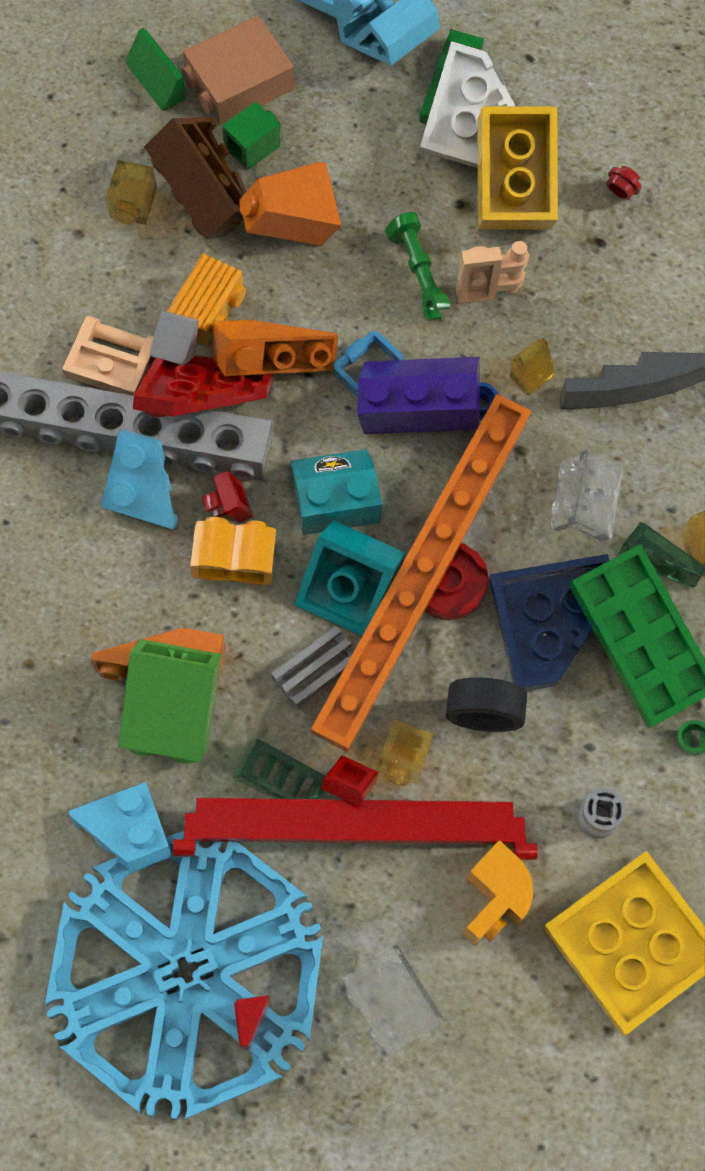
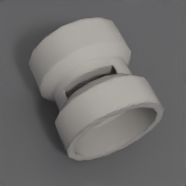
(594, 818)

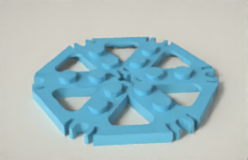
(180, 1013)

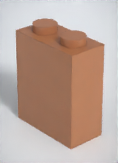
(237, 69)

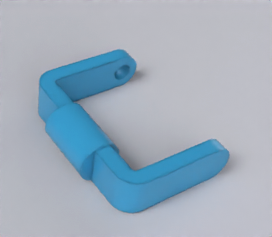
(356, 350)

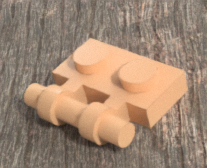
(488, 271)

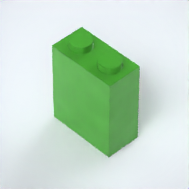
(169, 701)

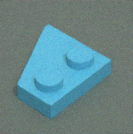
(138, 480)
(125, 826)

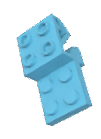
(382, 26)

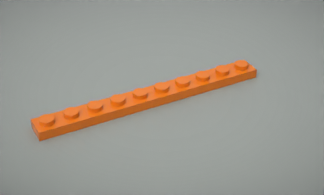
(420, 574)

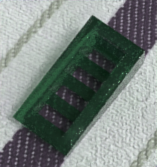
(665, 556)
(273, 755)

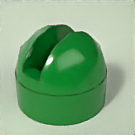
(685, 738)

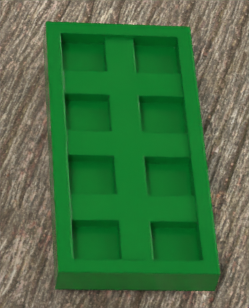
(642, 635)

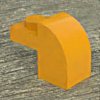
(507, 886)

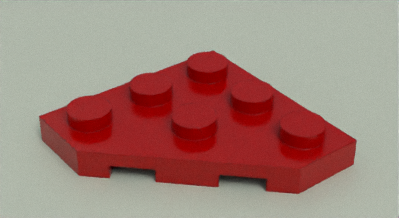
(195, 387)

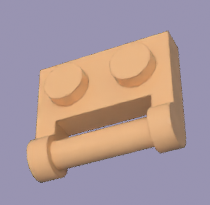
(107, 366)

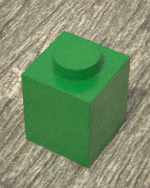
(252, 135)

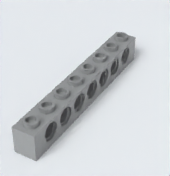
(103, 407)

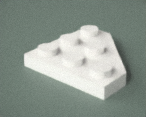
(463, 89)

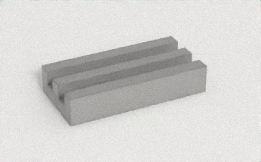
(305, 655)

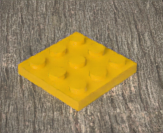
(632, 943)

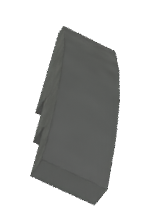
(625, 384)

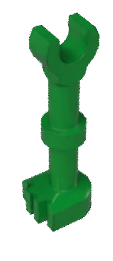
(405, 229)

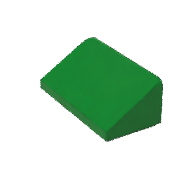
(155, 71)

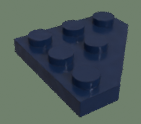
(541, 619)

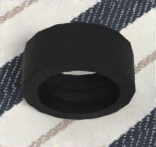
(486, 704)

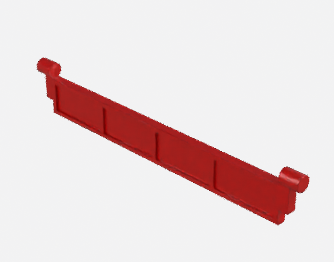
(347, 823)

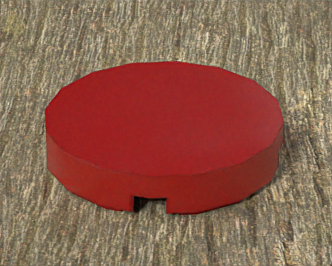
(461, 587)

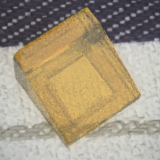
(533, 367)

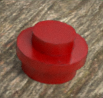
(623, 182)

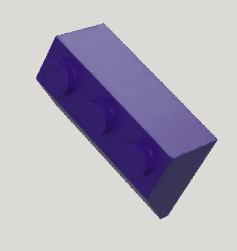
(419, 395)

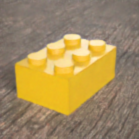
(517, 167)

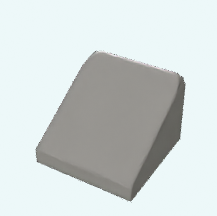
(175, 338)

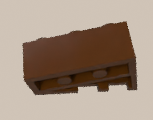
(198, 174)

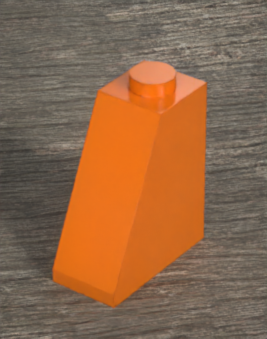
(292, 205)

